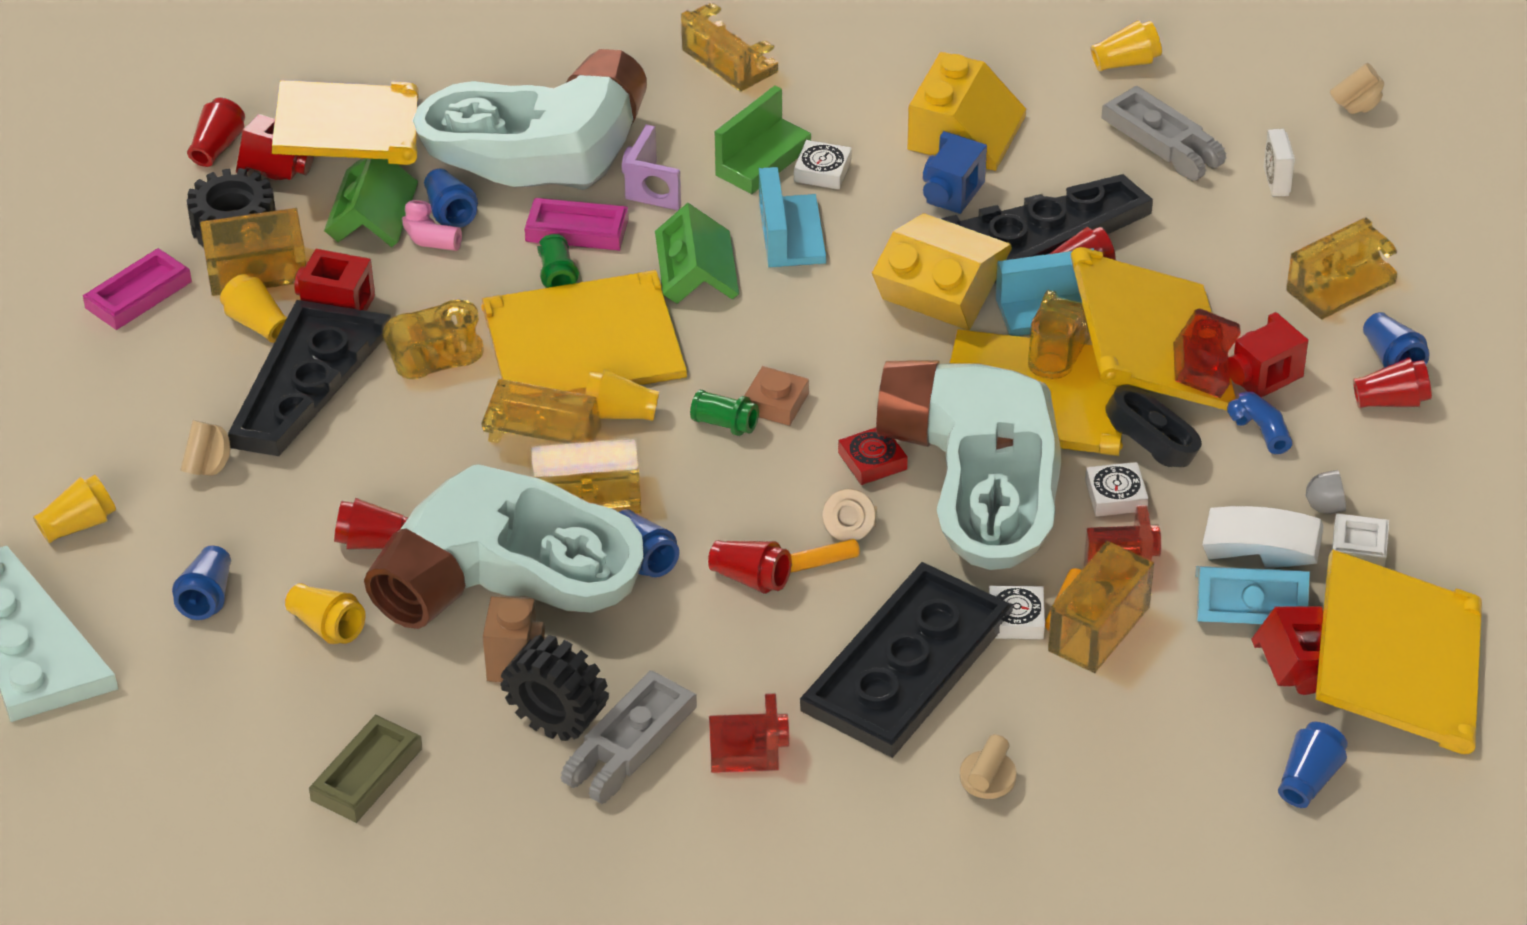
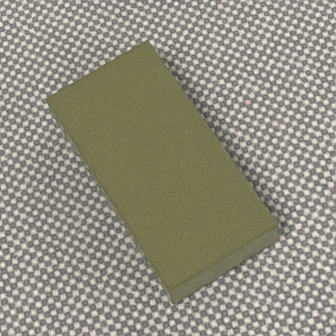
(365, 768)

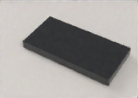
(906, 659)

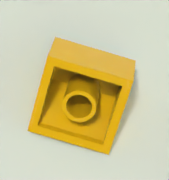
(964, 100)
(939, 269)

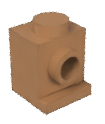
(506, 631)

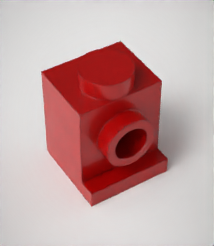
(257, 154)
(336, 280)
(1269, 357)
(1292, 645)

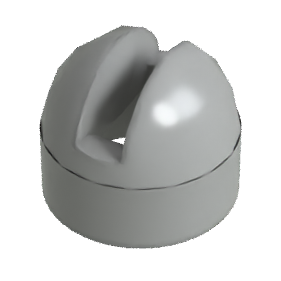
(1326, 493)

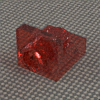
(1203, 352)
(1140, 539)
(748, 740)

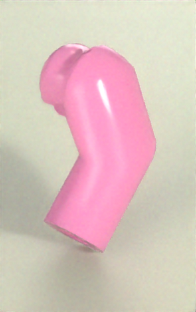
(424, 230)

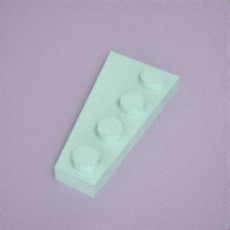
(41, 651)

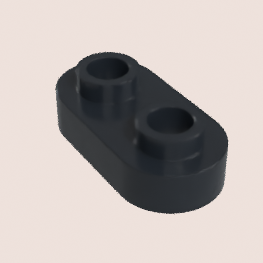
(1153, 426)

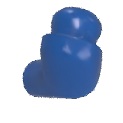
(1266, 416)

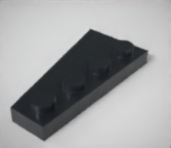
(1050, 221)
(302, 372)

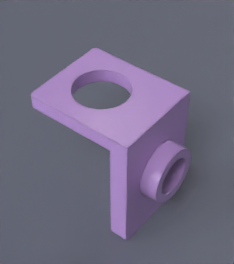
(640, 163)

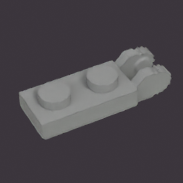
(1164, 132)
(629, 734)

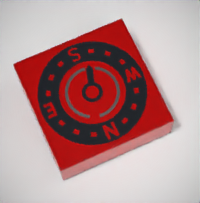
(872, 456)

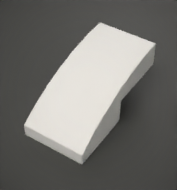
(1276, 534)

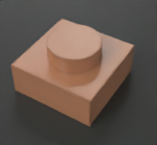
(778, 394)

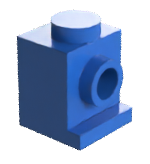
(954, 172)

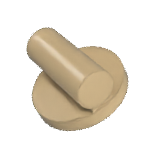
(1360, 90)
(206, 449)
(849, 515)
(989, 771)

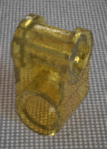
(1056, 336)
(431, 341)

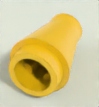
(1128, 47)
(253, 306)
(621, 397)
(76, 509)
(329, 613)

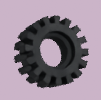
(228, 193)
(554, 687)

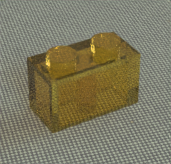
(255, 245)
(1100, 606)

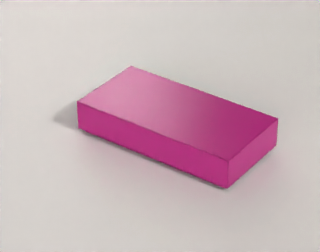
(579, 222)
(137, 288)

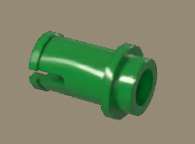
(556, 262)
(737, 415)

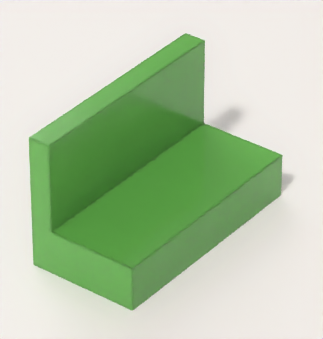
(757, 140)
(371, 196)
(694, 251)

